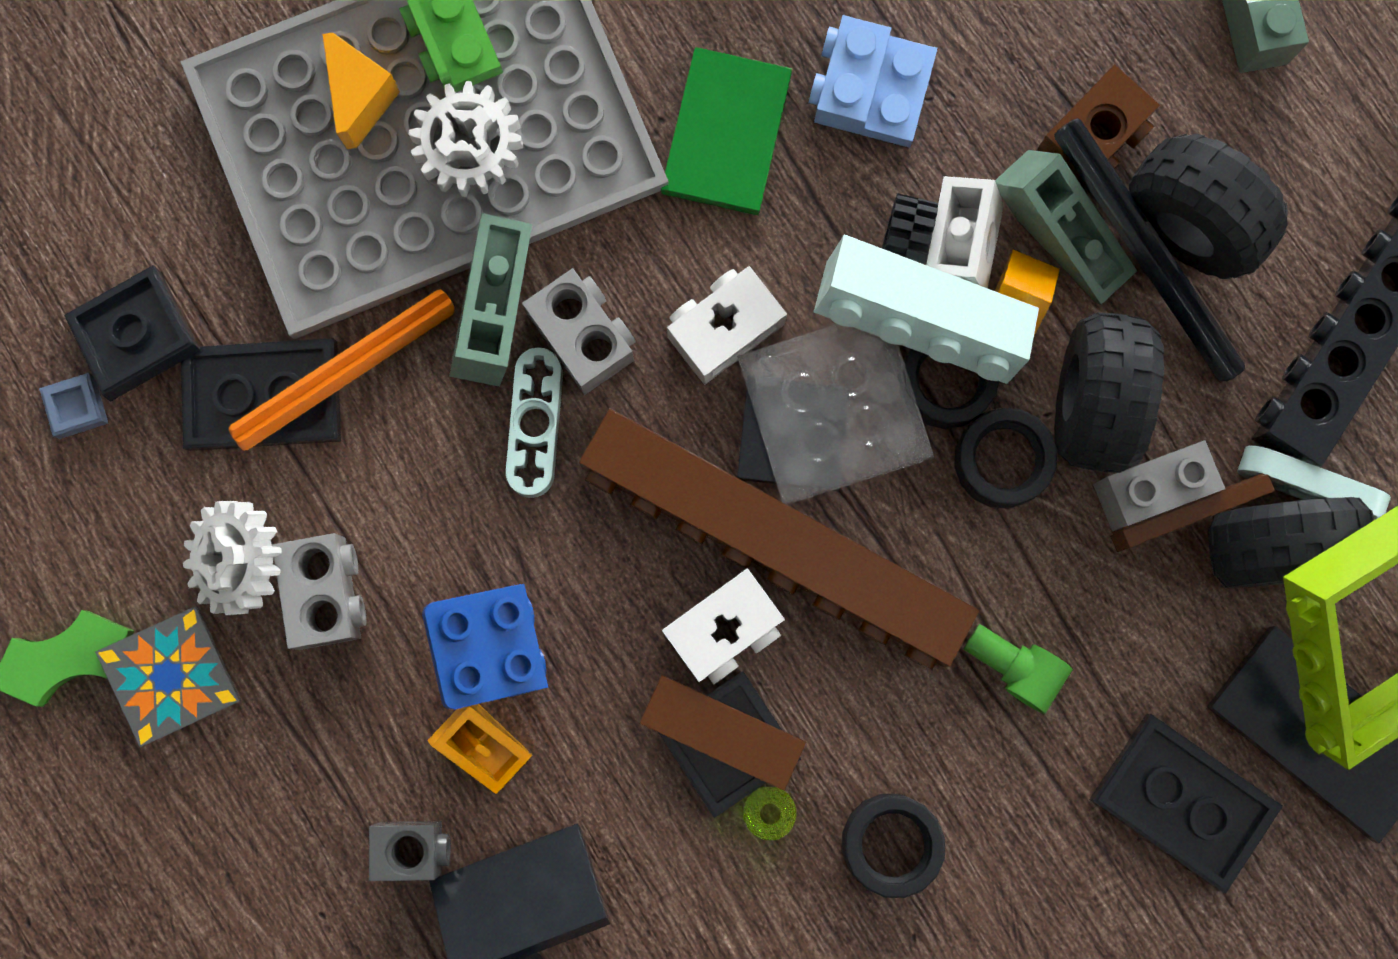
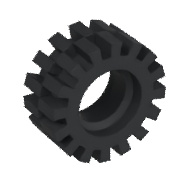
(910, 227)

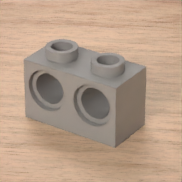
(571, 336)
(1158, 485)
(304, 596)

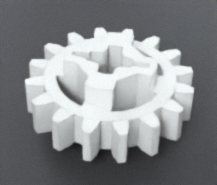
(478, 123)
(232, 557)

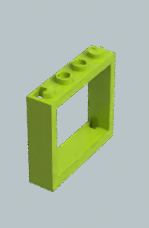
(1332, 725)

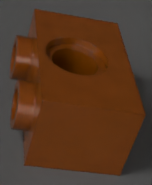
(1116, 105)

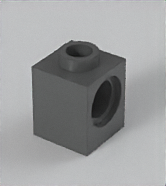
(384, 853)

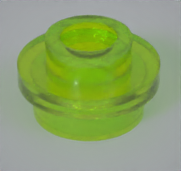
(764, 796)

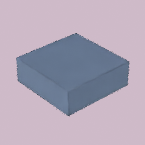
(73, 406)

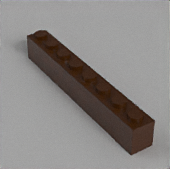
(777, 539)

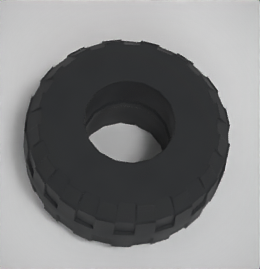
(1210, 205)
(1109, 392)
(1274, 539)

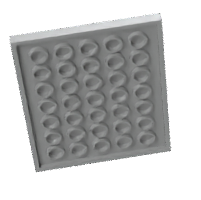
(363, 221)

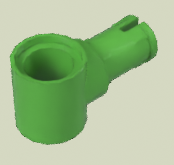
(1030, 674)

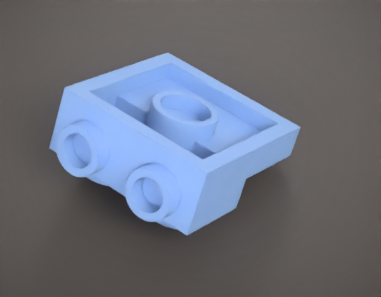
(872, 82)

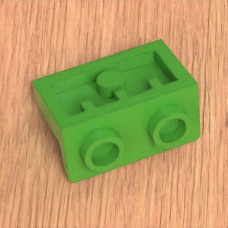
(454, 40)

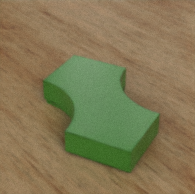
(38, 669)

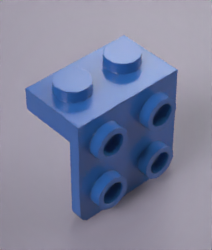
(484, 647)

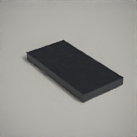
(1266, 709)

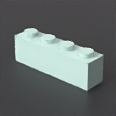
(926, 310)

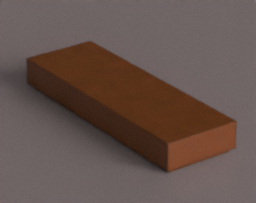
(1192, 512)
(723, 732)

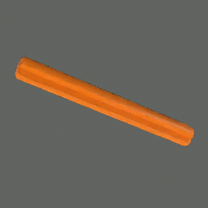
(341, 370)

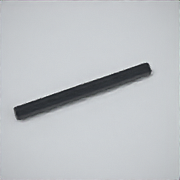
(1149, 250)

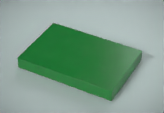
(726, 131)

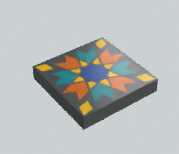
(168, 676)

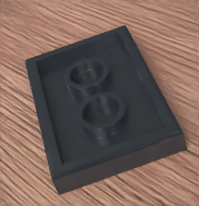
(234, 379)
(1186, 803)
(520, 899)

